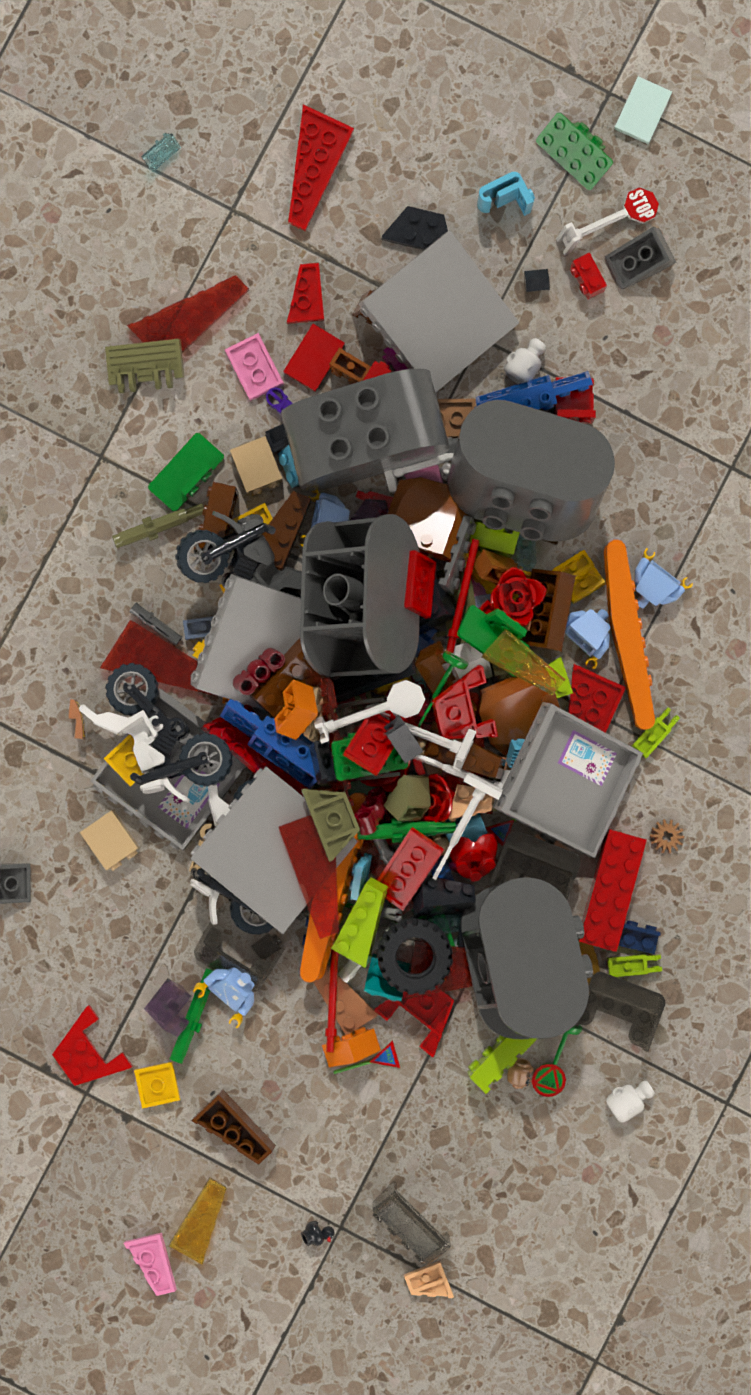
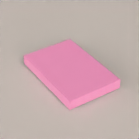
(254, 366)

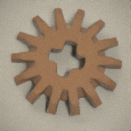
(659, 833)

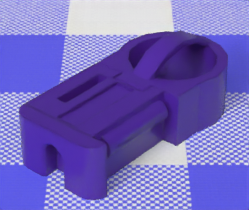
(282, 403)

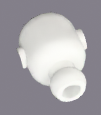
(524, 362)
(628, 1102)

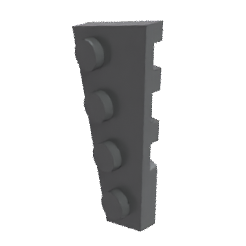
(451, 581)

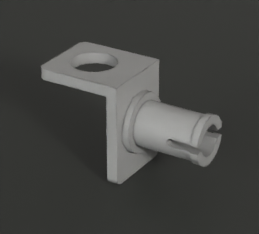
(389, 914)

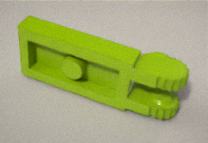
(654, 736)
(632, 965)

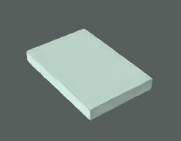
(643, 110)

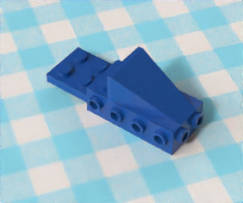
(539, 391)
(266, 740)

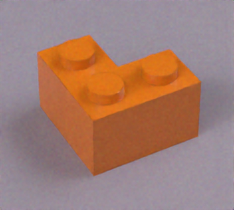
(298, 711)
(353, 1047)

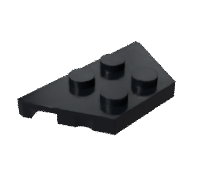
(416, 228)

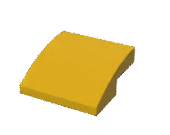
(587, 576)

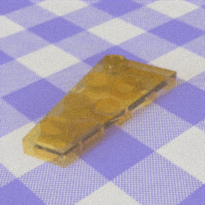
(522, 662)
(196, 1228)

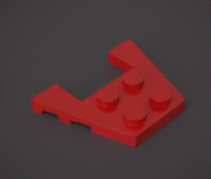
(455, 712)
(429, 1009)
(80, 1057)

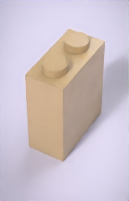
(256, 466)
(110, 841)

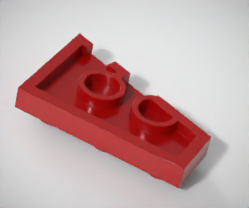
(307, 296)

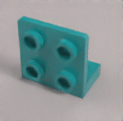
(378, 985)

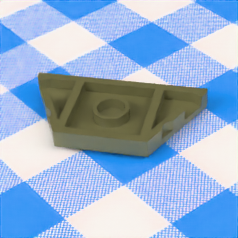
(332, 819)

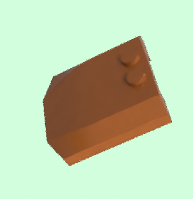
(430, 515)
(513, 707)

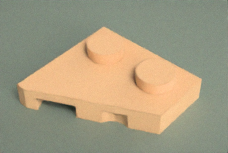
(462, 799)
(429, 1281)

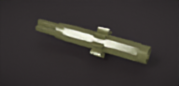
(151, 528)

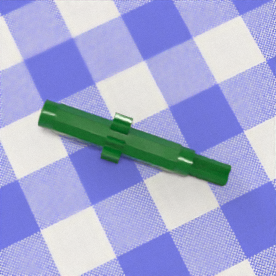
(399, 830)
(193, 1015)

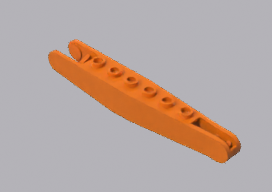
(626, 633)
(317, 950)

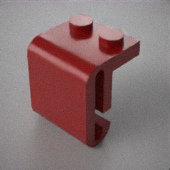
(577, 405)

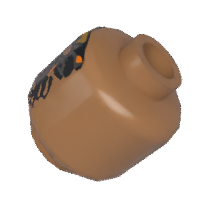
(520, 1074)

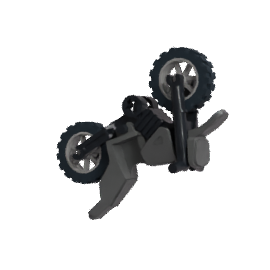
(251, 557)

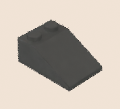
(640, 258)
(15, 883)

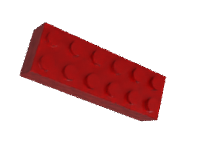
(612, 889)

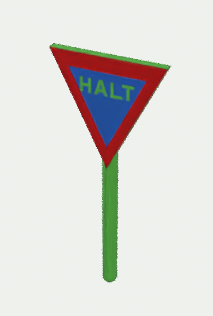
(501, 830)
(386, 1056)

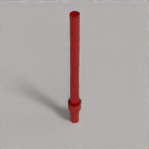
(452, 634)
(330, 1031)

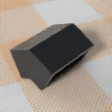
(536, 280)

